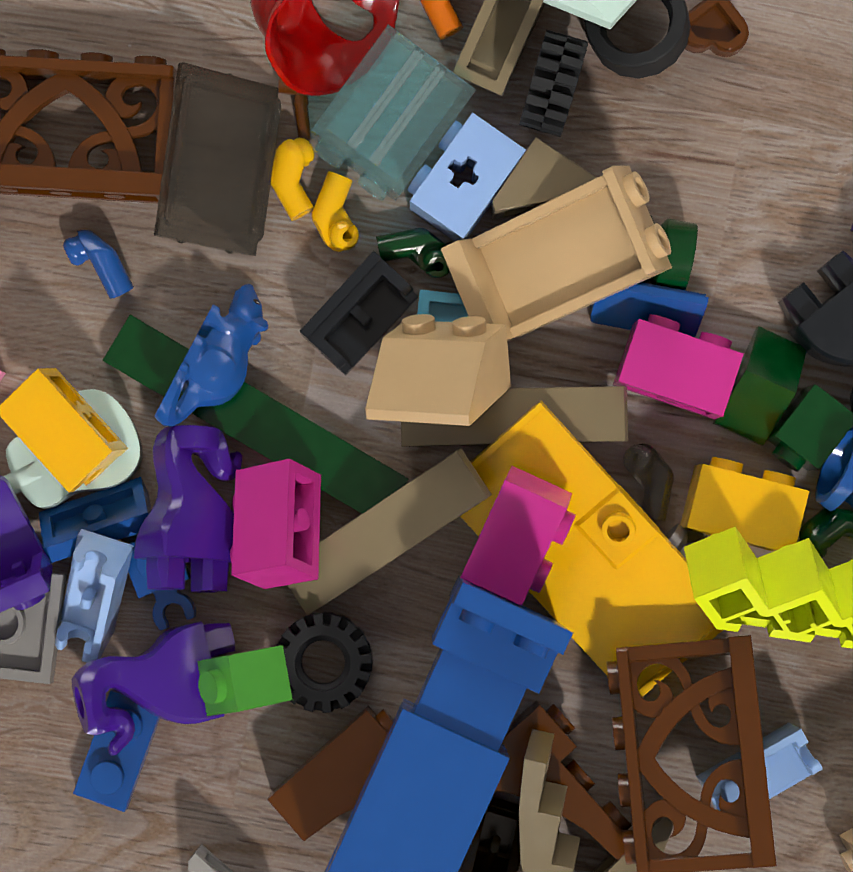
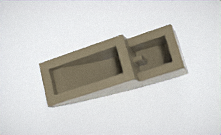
(497, 42)

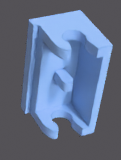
(94, 592)
(785, 762)

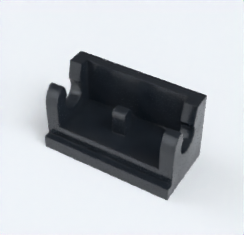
(359, 313)

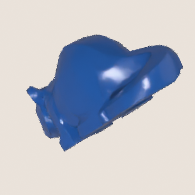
(216, 360)

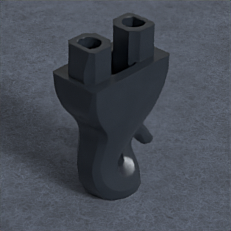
(827, 326)

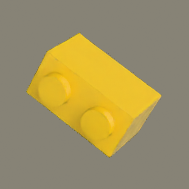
(763, 510)

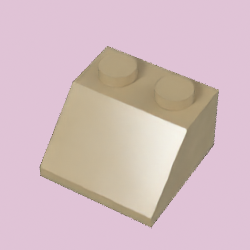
(439, 371)

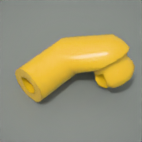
(287, 169)
(330, 216)

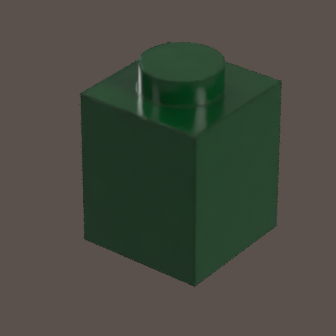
(810, 429)

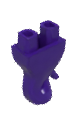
(189, 516)
(157, 680)

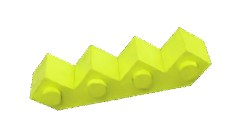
(781, 591)

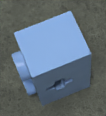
(468, 145)

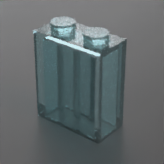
(390, 115)

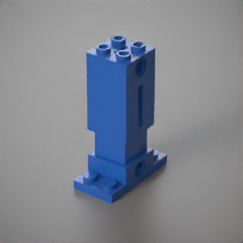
(448, 745)

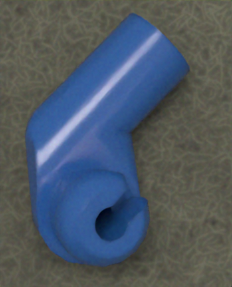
(103, 258)

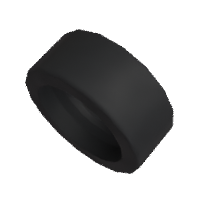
(647, 62)

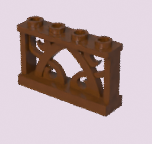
(123, 175)
(730, 687)

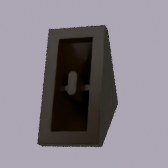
(496, 840)

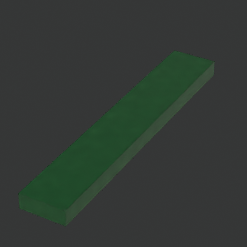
(260, 421)

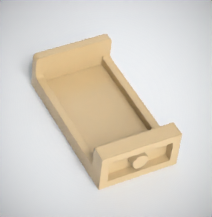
(561, 254)

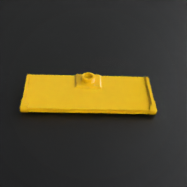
(616, 571)

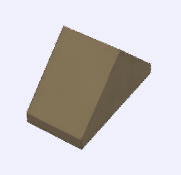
(536, 180)

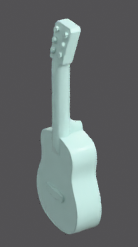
(44, 489)

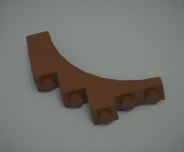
(337, 772)

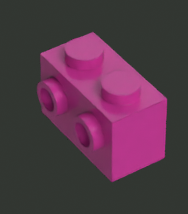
(679, 367)
(276, 524)
(518, 535)

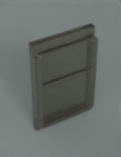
(218, 161)

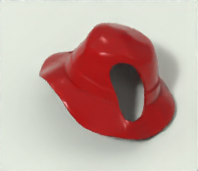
(307, 51)

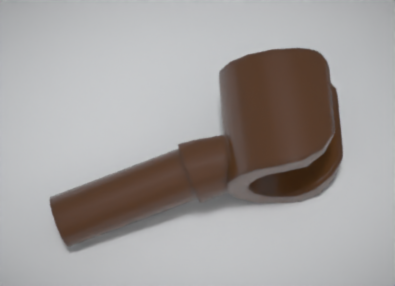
(301, 110)

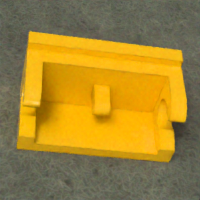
(61, 428)

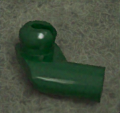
(417, 245)
(827, 528)

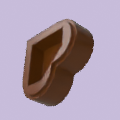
(716, 27)

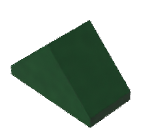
(763, 386)

